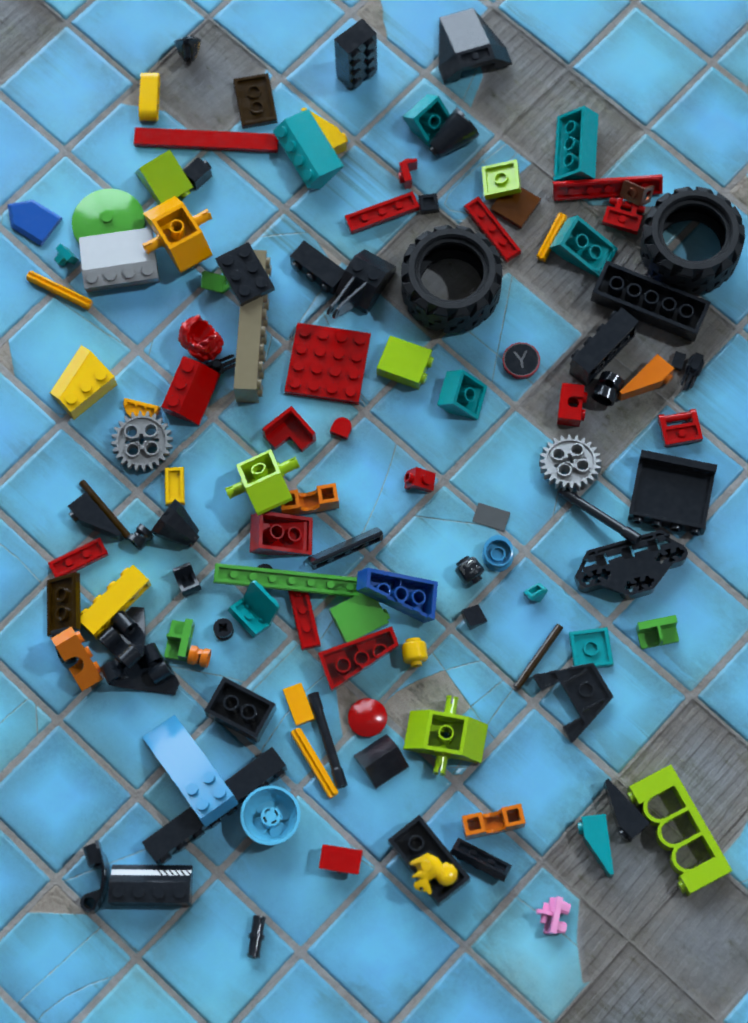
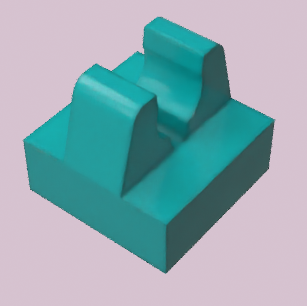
(65, 256)

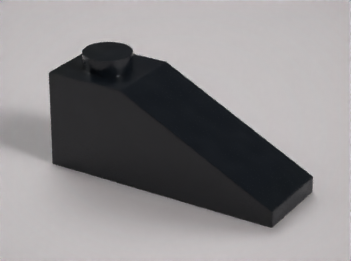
(92, 517)
(626, 816)

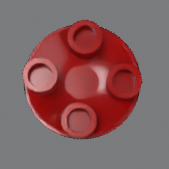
(367, 717)

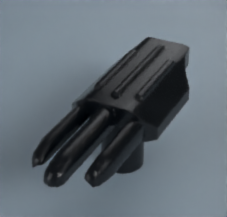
(219, 367)
(693, 369)

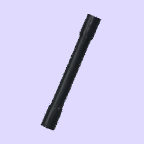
(623, 530)
(337, 771)

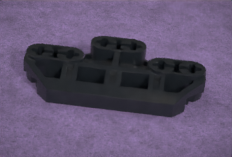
(628, 569)

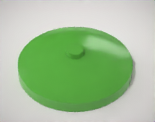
(106, 213)

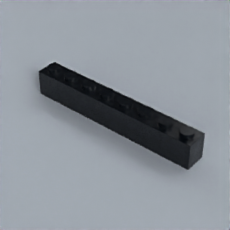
(188, 826)

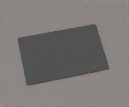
(491, 516)

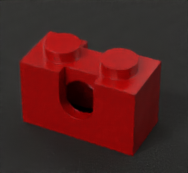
(571, 394)

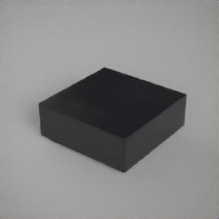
(428, 203)

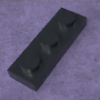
(480, 859)

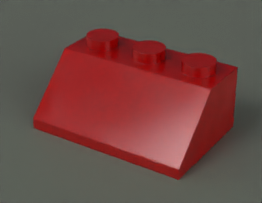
(190, 391)

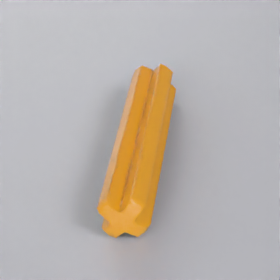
(555, 228)

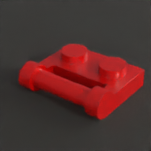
(680, 433)

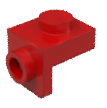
(404, 168)
(419, 479)

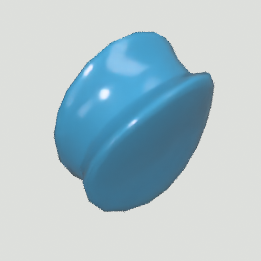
(497, 553)

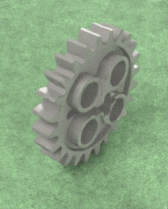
(142, 457)
(570, 463)

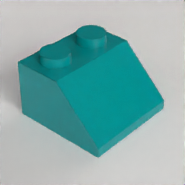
(426, 117)
(462, 394)

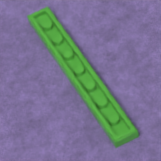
(286, 580)

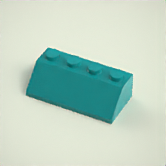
(576, 145)
(308, 149)

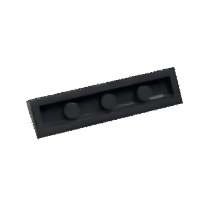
(345, 548)

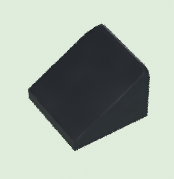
(473, 616)

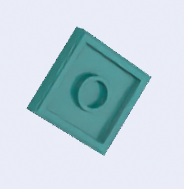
(591, 647)

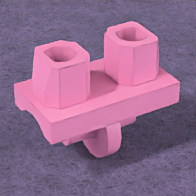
(551, 913)

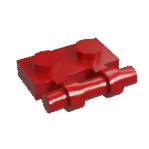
(623, 219)

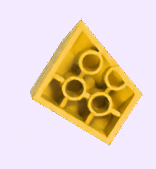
(82, 383)

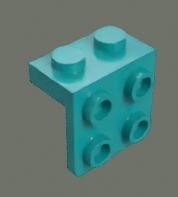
(255, 609)

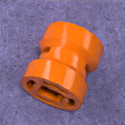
(199, 656)

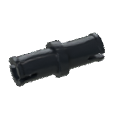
(256, 936)

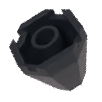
(176, 526)

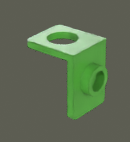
(214, 282)

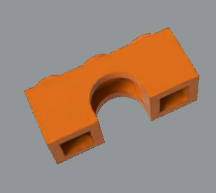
(321, 499)
(70, 645)
(503, 820)

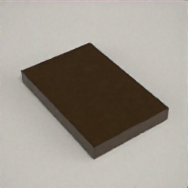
(255, 100)
(63, 602)

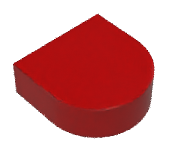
(341, 428)

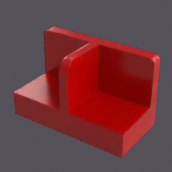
(340, 859)

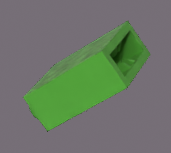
(359, 617)

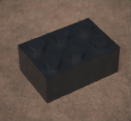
(240, 709)

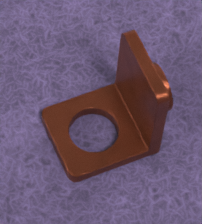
(636, 193)

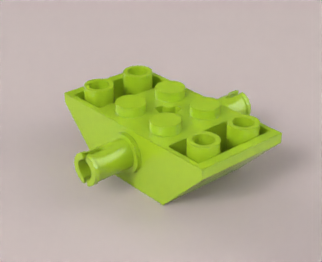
(264, 481)
(465, 733)

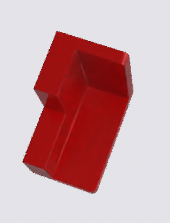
(289, 426)

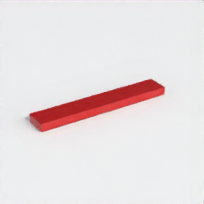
(602, 187)

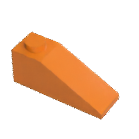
(649, 378)

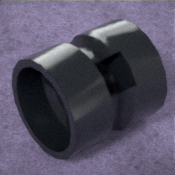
(608, 387)

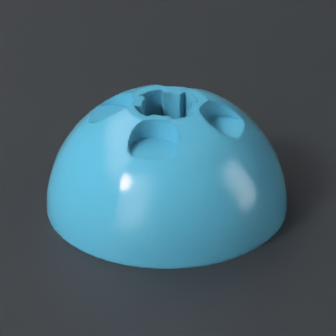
(273, 804)

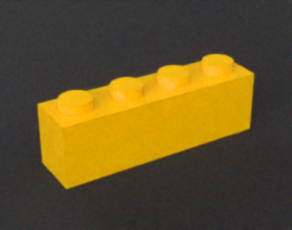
(118, 597)

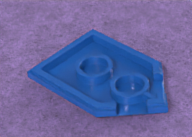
(33, 220)

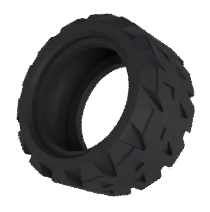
(697, 206)
(454, 244)

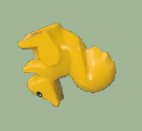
(431, 867)

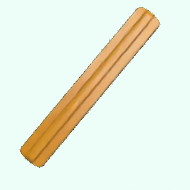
(59, 290)
(314, 763)

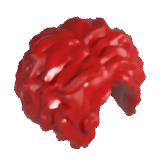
(200, 339)

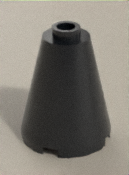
(453, 134)

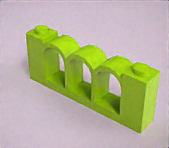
(702, 875)

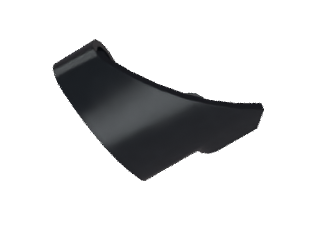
(126, 636)
(148, 674)
(96, 859)

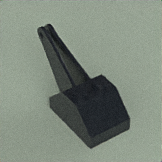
(361, 283)

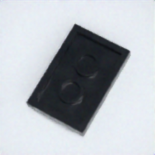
(245, 274)

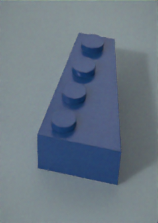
(401, 592)

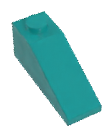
(596, 837)

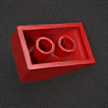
(281, 534)

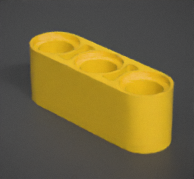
(149, 96)

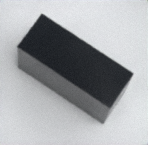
(678, 361)

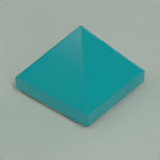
(536, 592)

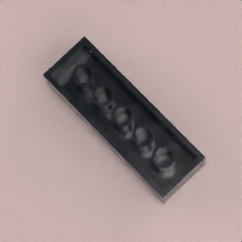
(650, 301)

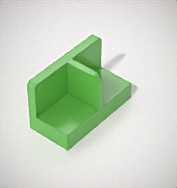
(657, 632)
(179, 639)

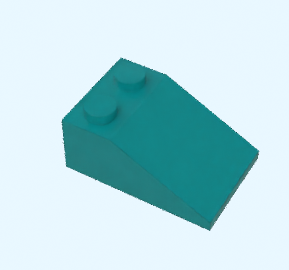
(583, 246)

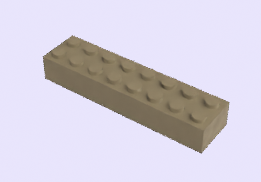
(251, 343)

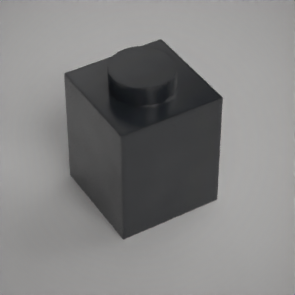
(198, 172)

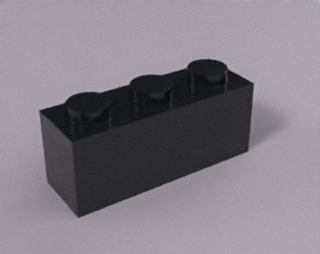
(316, 267)

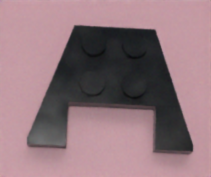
(585, 690)

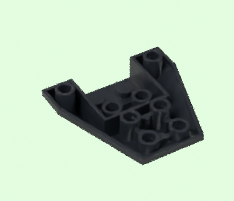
(468, 44)

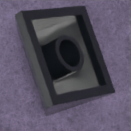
(381, 761)

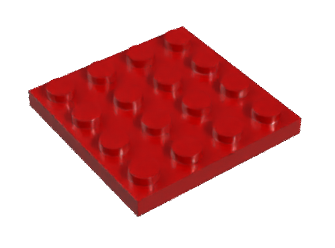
(327, 363)

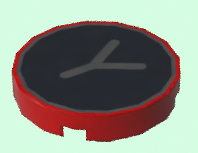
(521, 360)

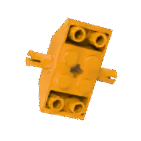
(187, 244)

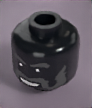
(469, 570)

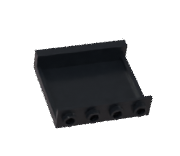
(672, 492)

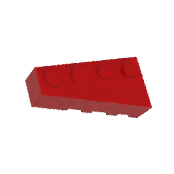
(355, 656)

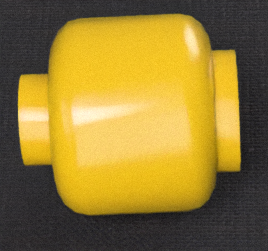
(414, 652)

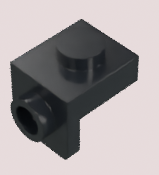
(186, 579)

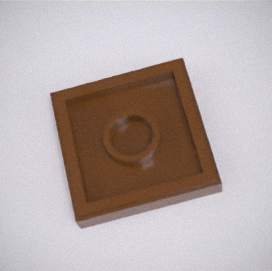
(516, 207)

